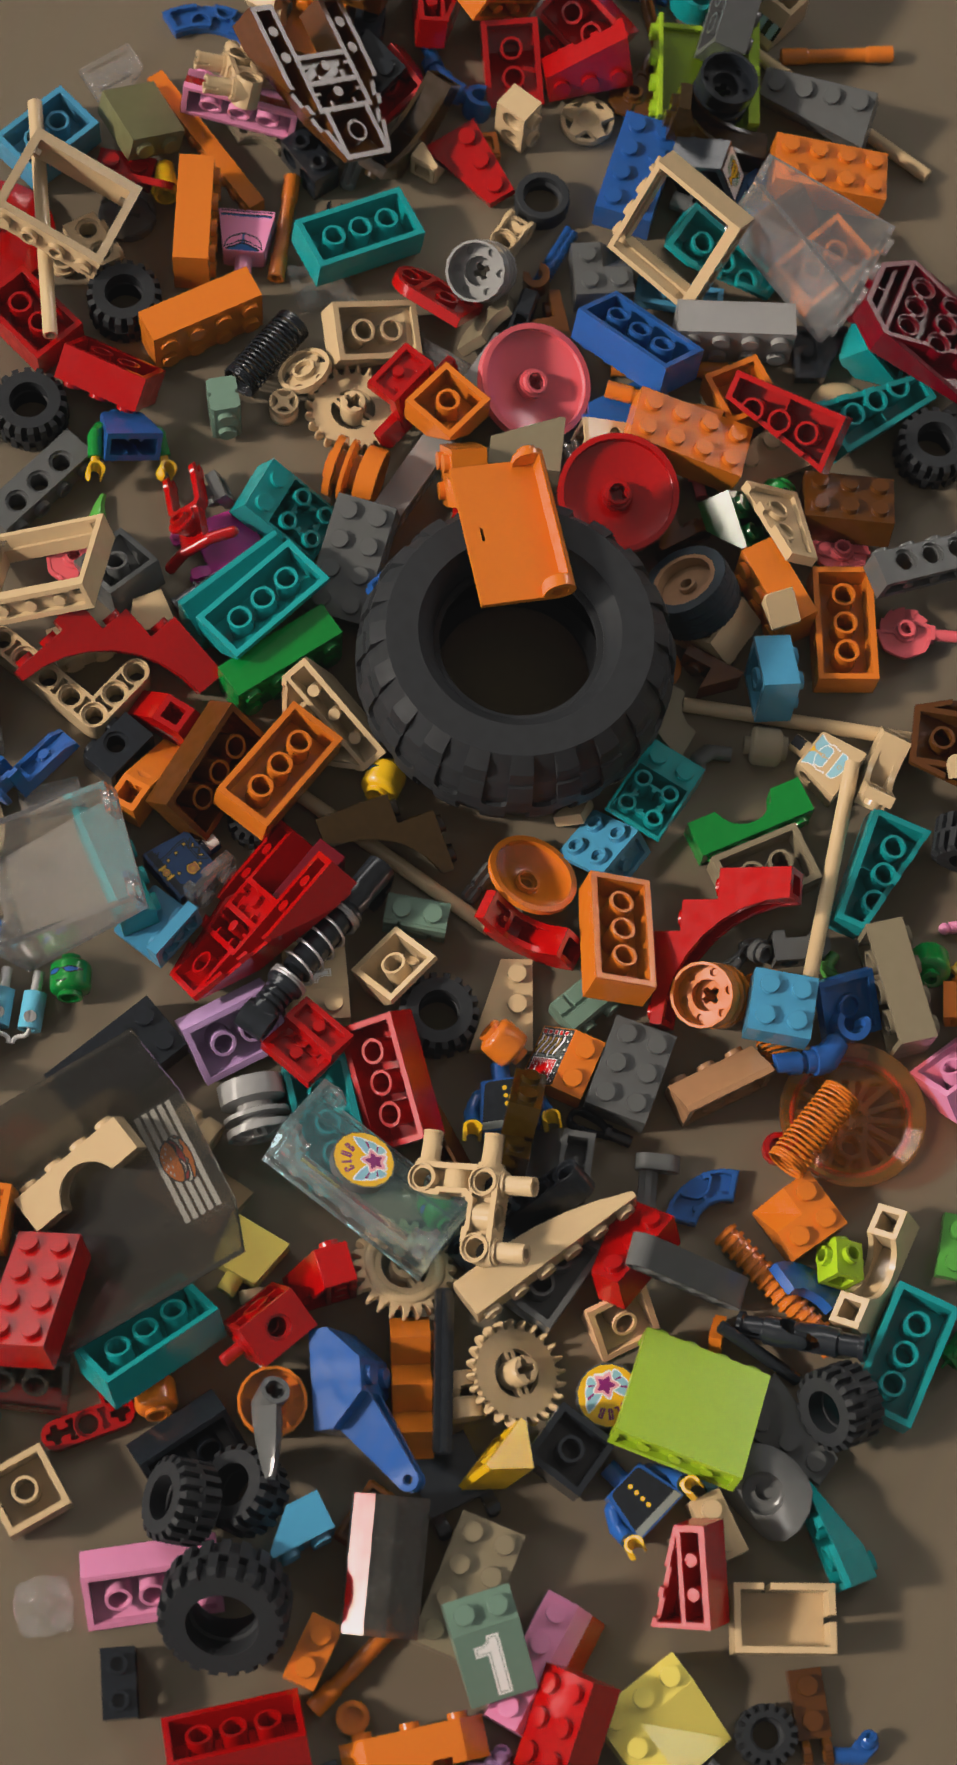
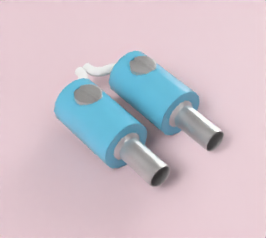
(31, 1009)

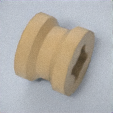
(283, 399)

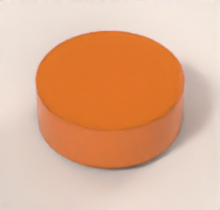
(352, 1717)

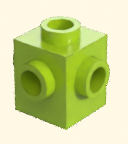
(839, 1263)

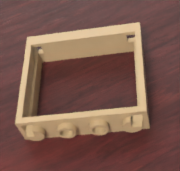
(87, 172)
(646, 262)
(58, 596)

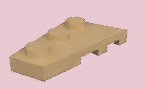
(769, 459)
(784, 521)
(509, 999)

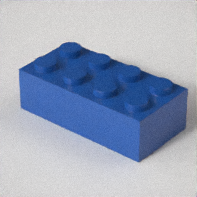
(636, 148)
(637, 343)

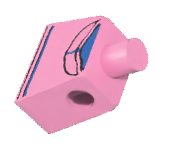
(246, 237)

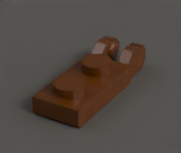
(810, 1712)

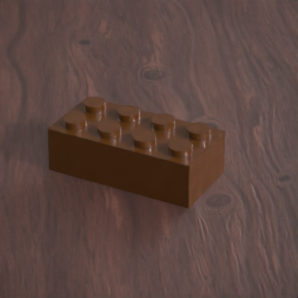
(200, 765)

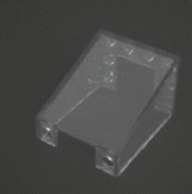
(812, 245)
(65, 875)

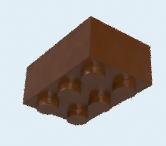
(848, 508)

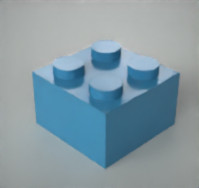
(773, 678)
(780, 1008)

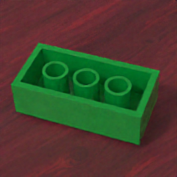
(259, 672)

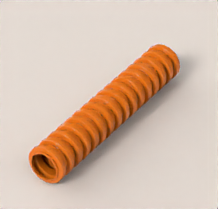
(758, 1270)

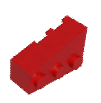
(434, 21)
(589, 66)
(324, 1276)
(611, 1277)
(695, 1578)

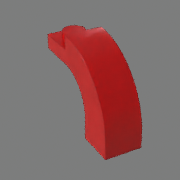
(526, 936)

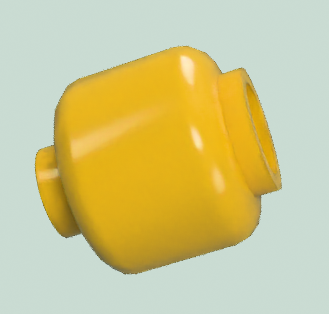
(383, 778)

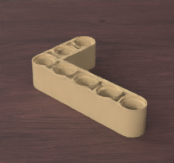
(66, 687)

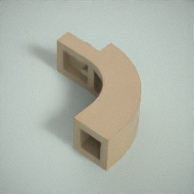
(880, 770)

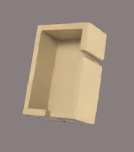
(782, 1619)

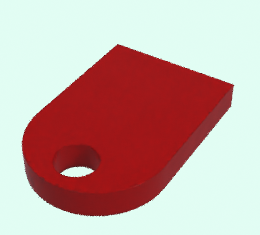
(434, 295)

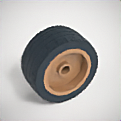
(697, 591)

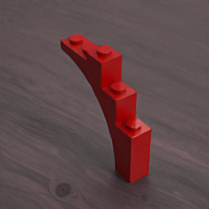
(168, 646)
(702, 922)

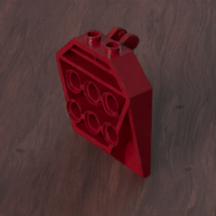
(911, 324)

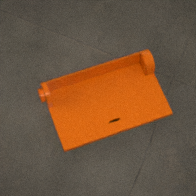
(521, 530)

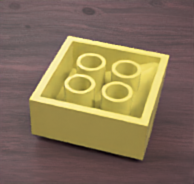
(664, 1719)

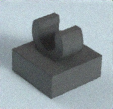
(218, 490)

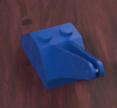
(350, 1402)

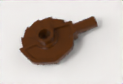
(635, 97)

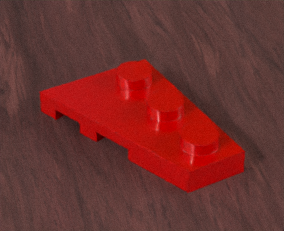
(471, 160)

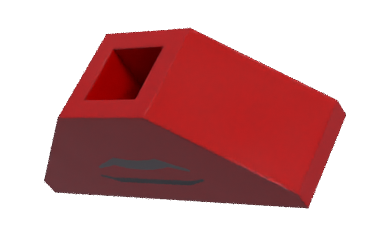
(164, 715)

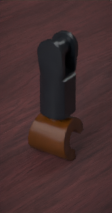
(530, 295)

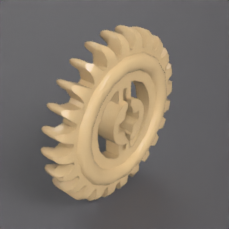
(348, 395)
(397, 1287)
(515, 1373)

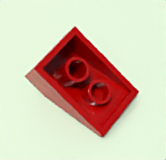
(511, 57)

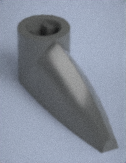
(267, 1422)

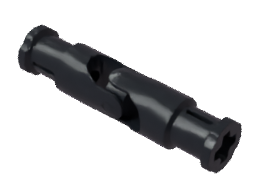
(797, 1335)

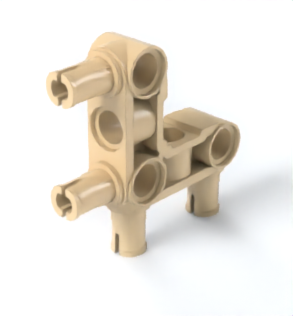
(240, 77)
(485, 1209)

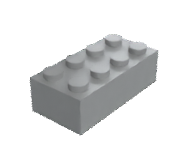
(738, 329)

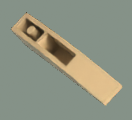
(550, 1242)

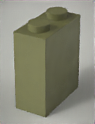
(141, 121)

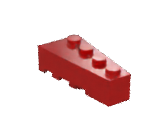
(799, 423)

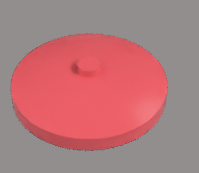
(534, 377)

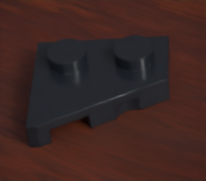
(812, 359)

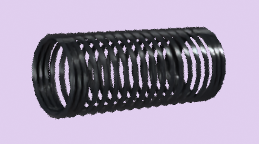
(282, 325)

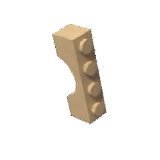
(147, 611)
(48, 1199)
(889, 1243)

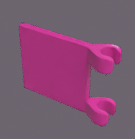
(223, 552)

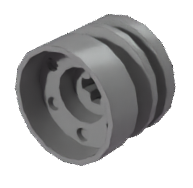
(469, 259)
(255, 1107)

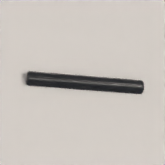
(443, 1371)

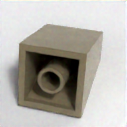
(542, 435)

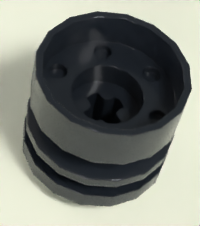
(726, 85)

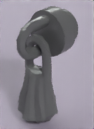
(757, 951)

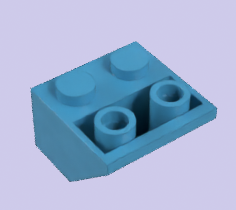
(302, 1525)

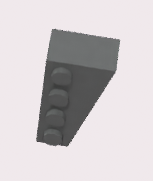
(821, 106)

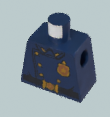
(180, 861)

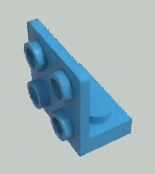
(606, 846)
(166, 937)

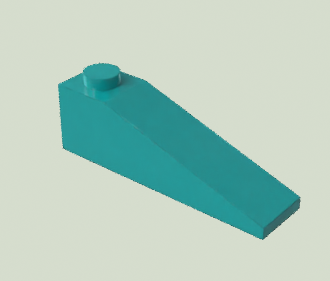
(694, 240)
(863, 363)
(838, 1547)

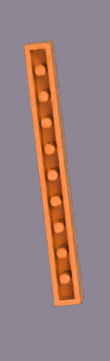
(205, 143)

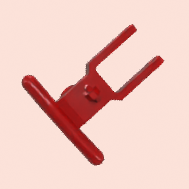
(191, 520)

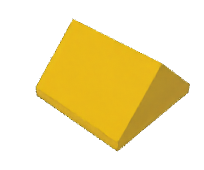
(503, 1460)

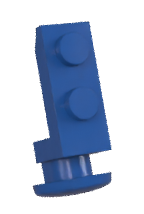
(35, 765)

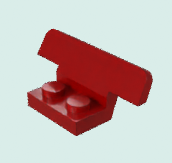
(137, 171)
(395, 383)

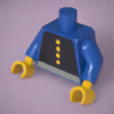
(488, 1106)
(642, 1500)

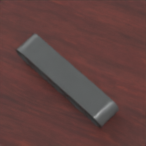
(686, 1271)

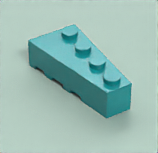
(878, 410)
(875, 866)

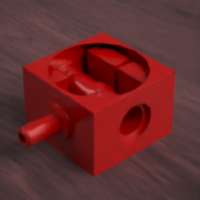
(250, 1327)

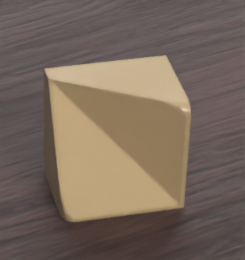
(424, 165)

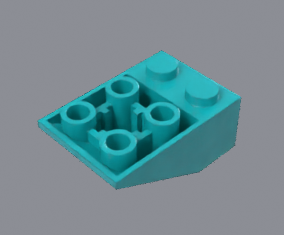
(284, 504)
(656, 790)

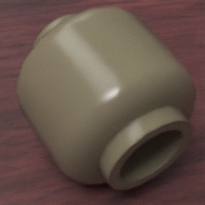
(765, 746)

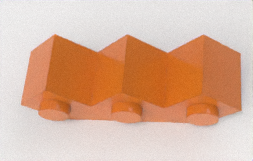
(412, 1382)
(440, 1743)

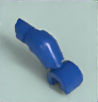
(472, 97)
(828, 1053)

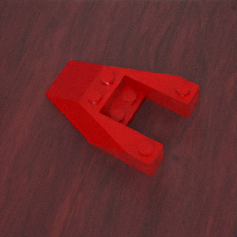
(251, 923)

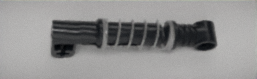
(285, 982)

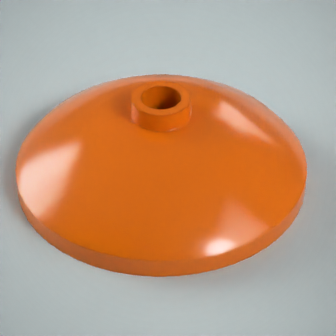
(532, 875)

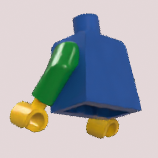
(128, 438)

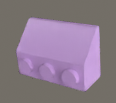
(215, 1040)

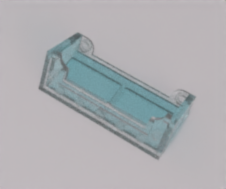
(396, 1219)

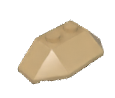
(331, 704)

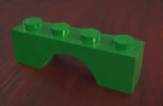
(714, 835)

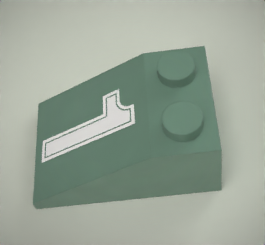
(489, 1645)

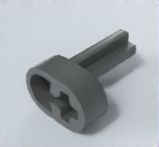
(649, 1166)

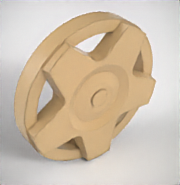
(587, 120)
(307, 373)

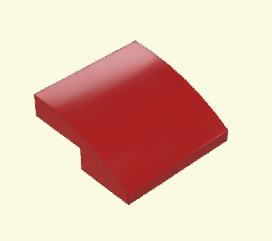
(307, 1042)

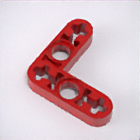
(106, 1425)

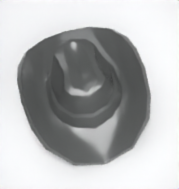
(772, 1493)

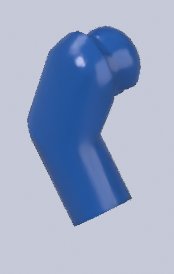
(860, 1751)

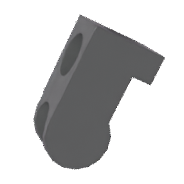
(792, 950)

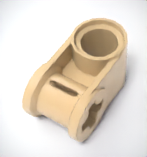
(513, 232)

